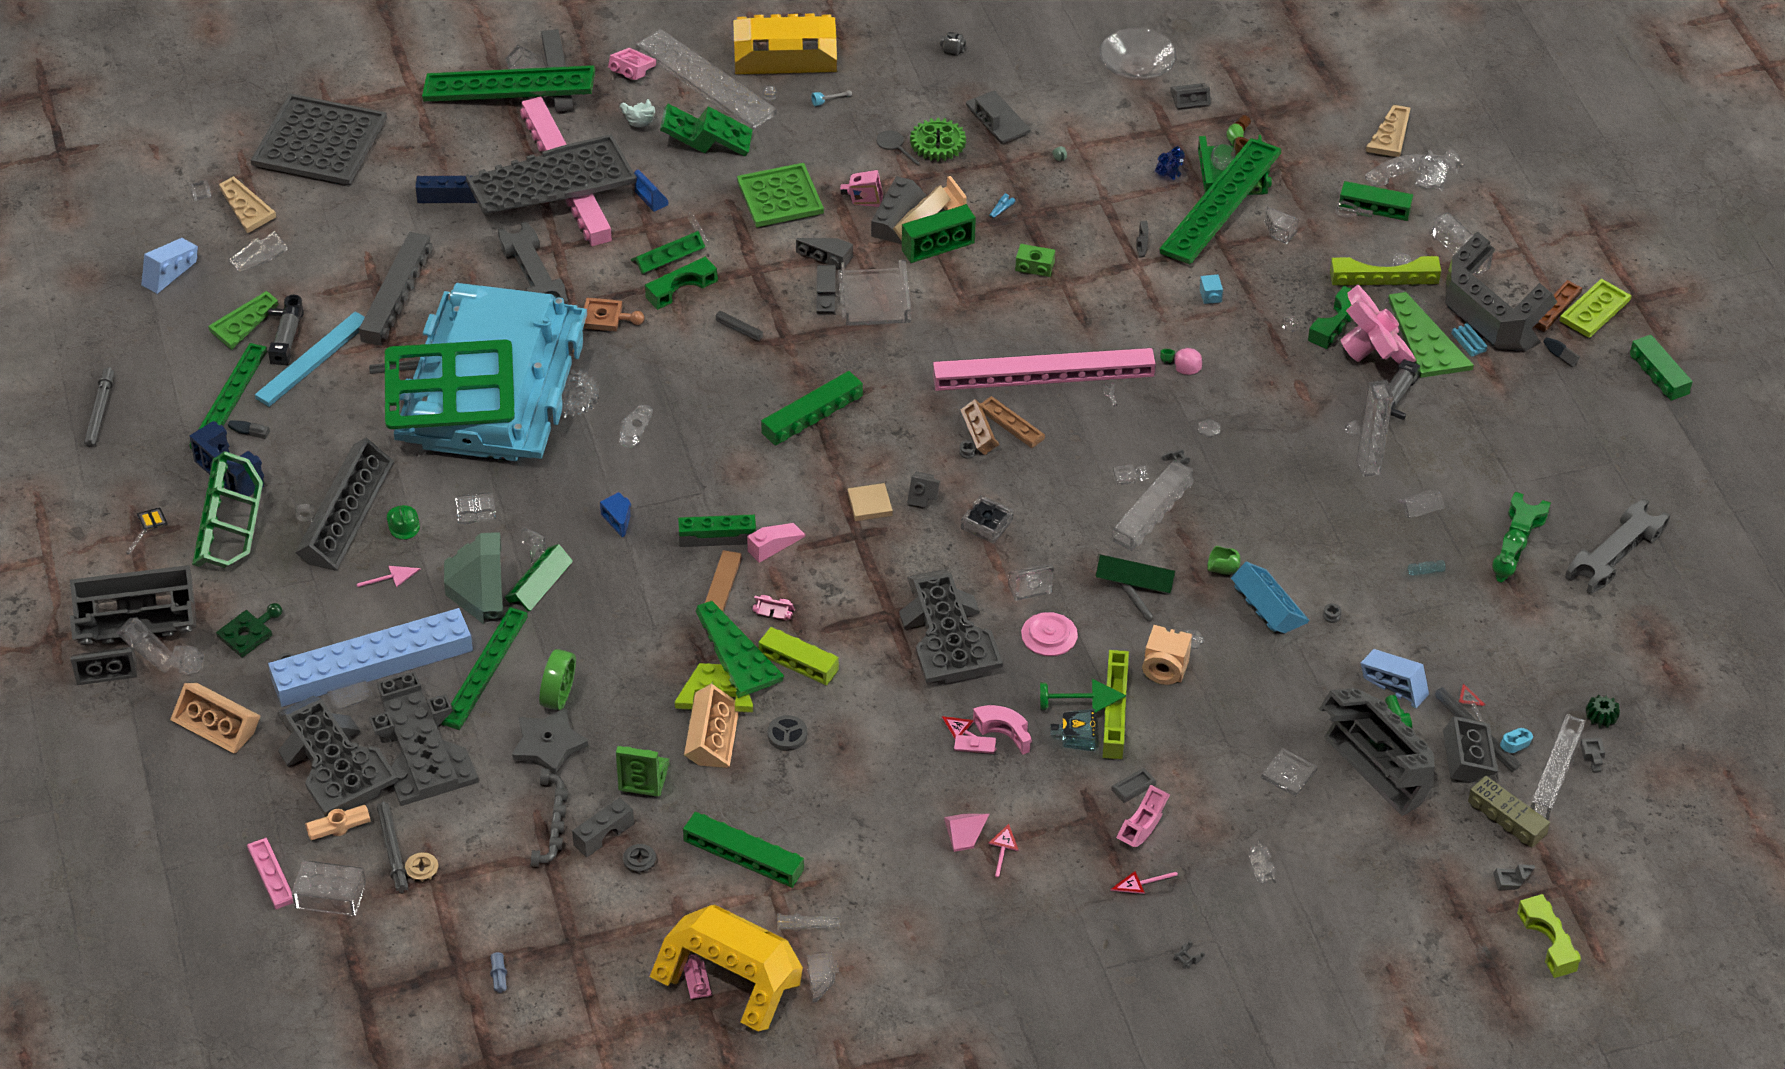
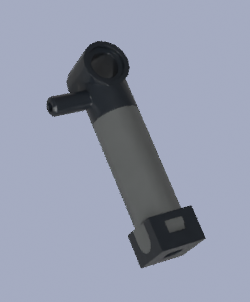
(280, 349)
(1406, 375)

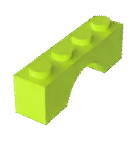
(1538, 915)

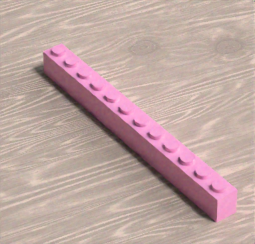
(548, 136)
(1043, 369)

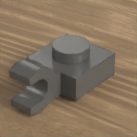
(1594, 750)

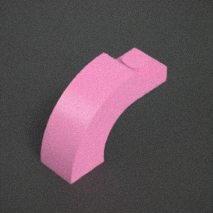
(1005, 721)
(1142, 823)

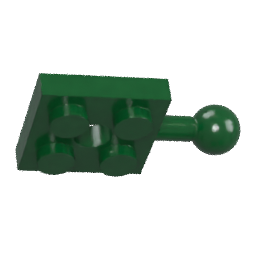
(247, 622)

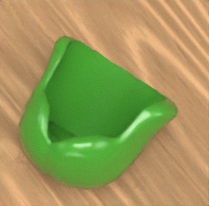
(1223, 560)

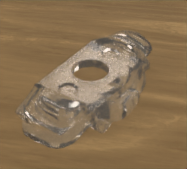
(629, 434)

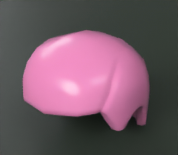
(1188, 361)

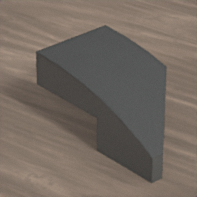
(1512, 878)

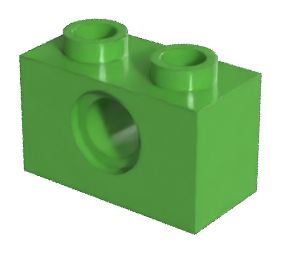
(1035, 260)

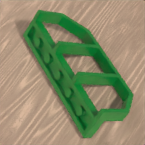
(212, 503)

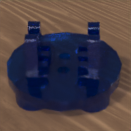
(1169, 163)

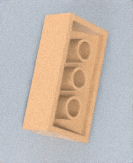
(214, 717)
(711, 728)

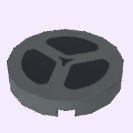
(787, 732)

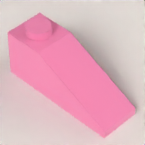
(772, 539)

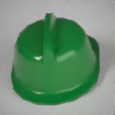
(403, 522)

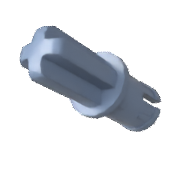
(498, 972)

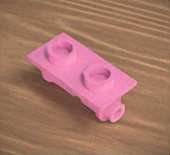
(781, 608)
(696, 977)

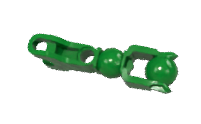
(1524, 519)

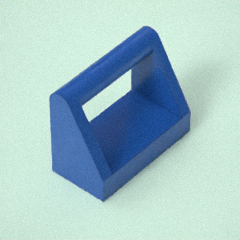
(649, 193)

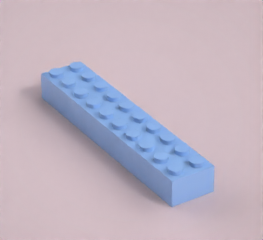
(370, 656)

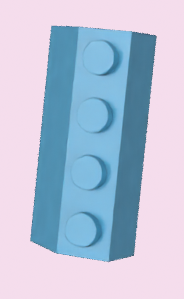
(1268, 598)

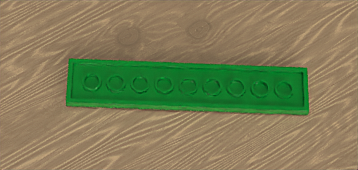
(508, 83)
(1220, 201)

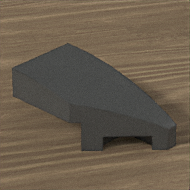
(1142, 240)

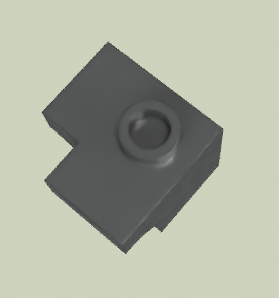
(923, 487)

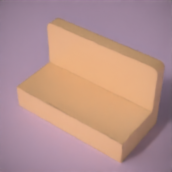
(957, 196)

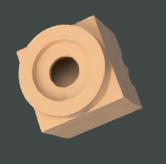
(1166, 655)

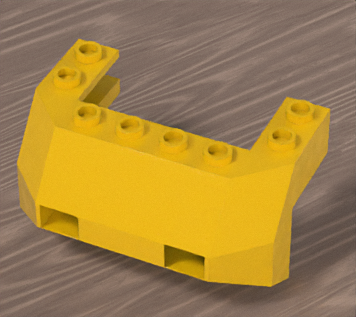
(785, 44)
(737, 947)

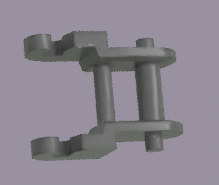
(1174, 455)
(1192, 959)

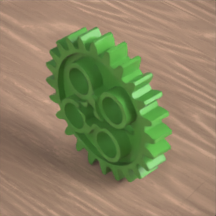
(924, 139)

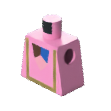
(864, 189)

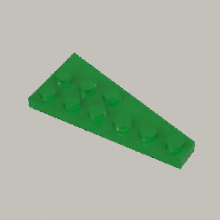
(738, 655)

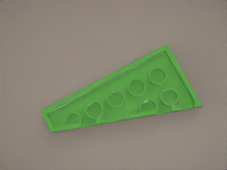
(1426, 340)

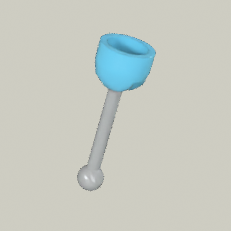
(818, 98)

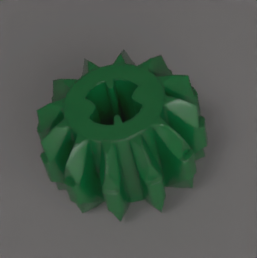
(1602, 711)

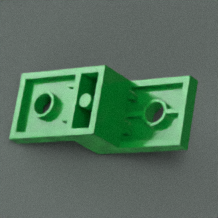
(706, 129)

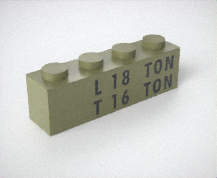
(1508, 811)

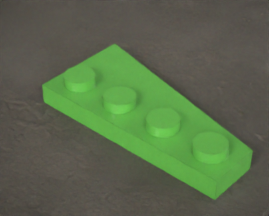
(240, 322)

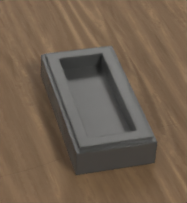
(1133, 785)

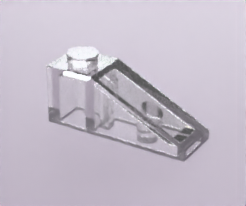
(145, 643)

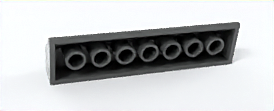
(345, 505)

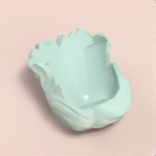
(640, 114)

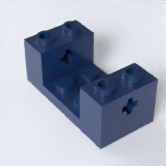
(210, 443)

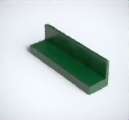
(1135, 573)

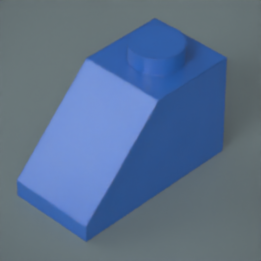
(616, 512)

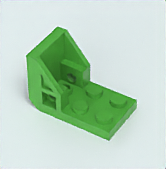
(640, 771)

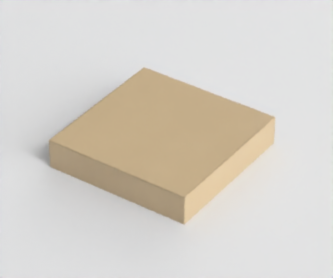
(870, 502)

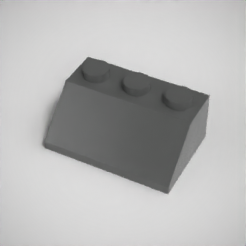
(104, 665)
(1469, 749)

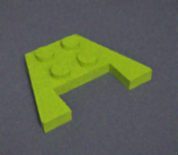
(711, 674)

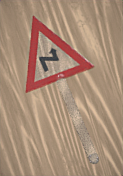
(1469, 697)

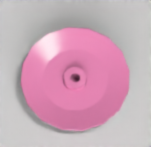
(1049, 634)

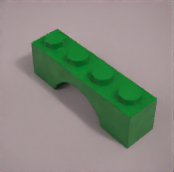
(698, 273)
(1326, 330)

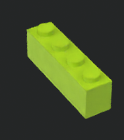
(799, 656)

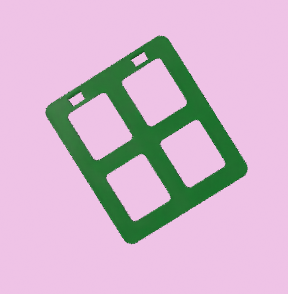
(449, 384)

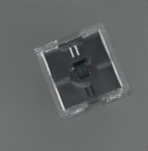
(987, 519)

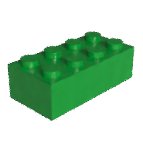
(938, 233)

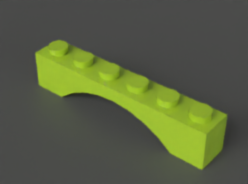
(1351, 272)
(1115, 713)

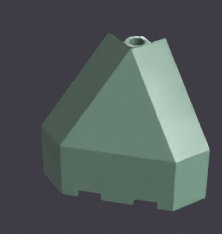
(474, 577)

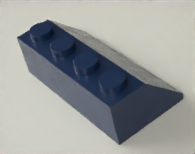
(443, 189)

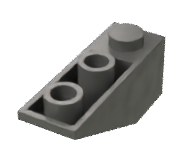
(826, 250)

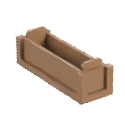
(979, 427)

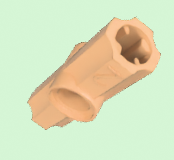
(337, 822)

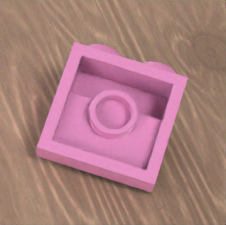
(631, 63)

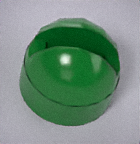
(1167, 355)

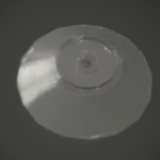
(1138, 53)

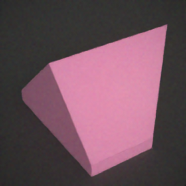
(964, 829)

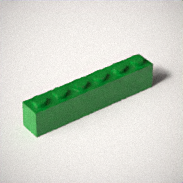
(811, 408)
(743, 849)

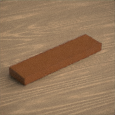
(1565, 296)

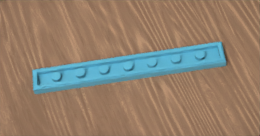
(310, 360)

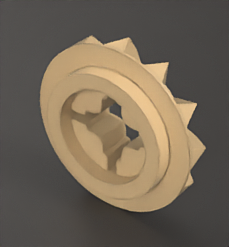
(414, 862)

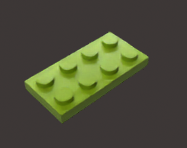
(1595, 308)

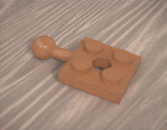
(612, 311)

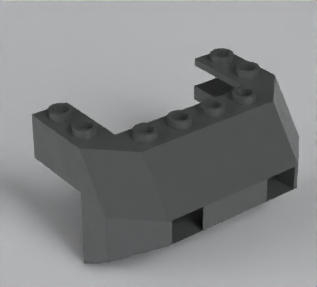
(1486, 311)
(135, 598)
(1380, 747)

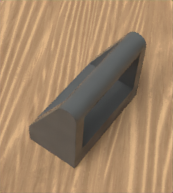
(1190, 95)

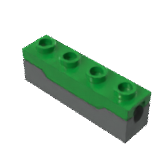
(715, 530)

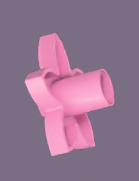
(1374, 330)

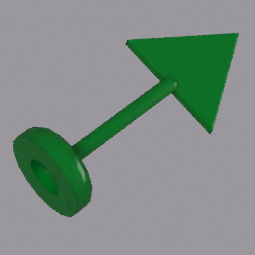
(1101, 695)

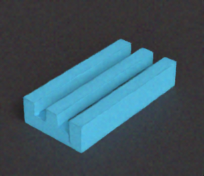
(1472, 339)

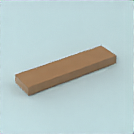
(1012, 422)
(724, 578)

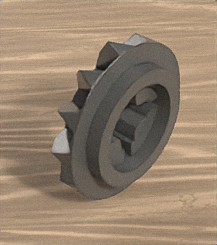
(632, 853)

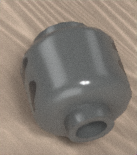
(953, 43)

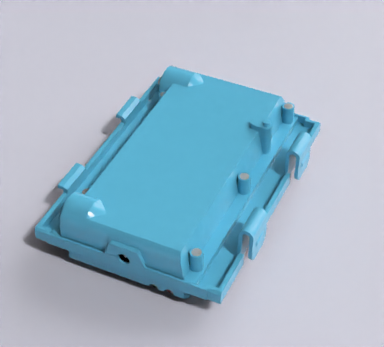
(542, 345)

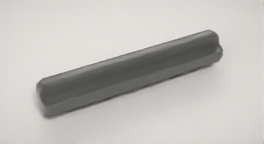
(739, 325)

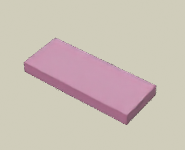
(975, 744)

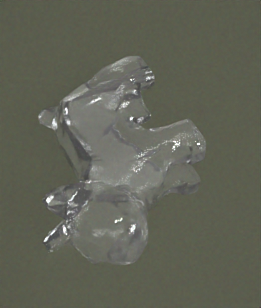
(1438, 168)

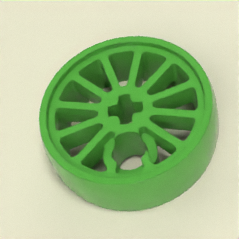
(557, 679)

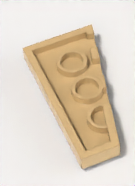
(1391, 133)
(246, 205)

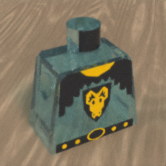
(1076, 730)

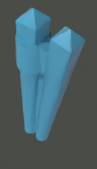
(1002, 205)

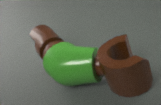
(1236, 131)

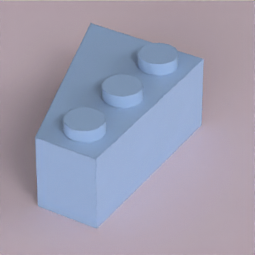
(167, 263)
(1397, 674)

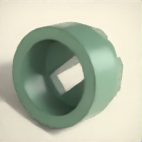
(1059, 153)

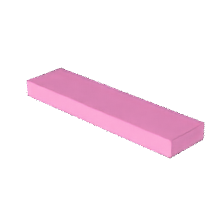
(270, 873)

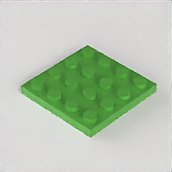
(780, 194)

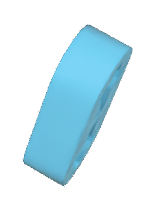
(1516, 740)

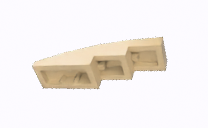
(927, 206)

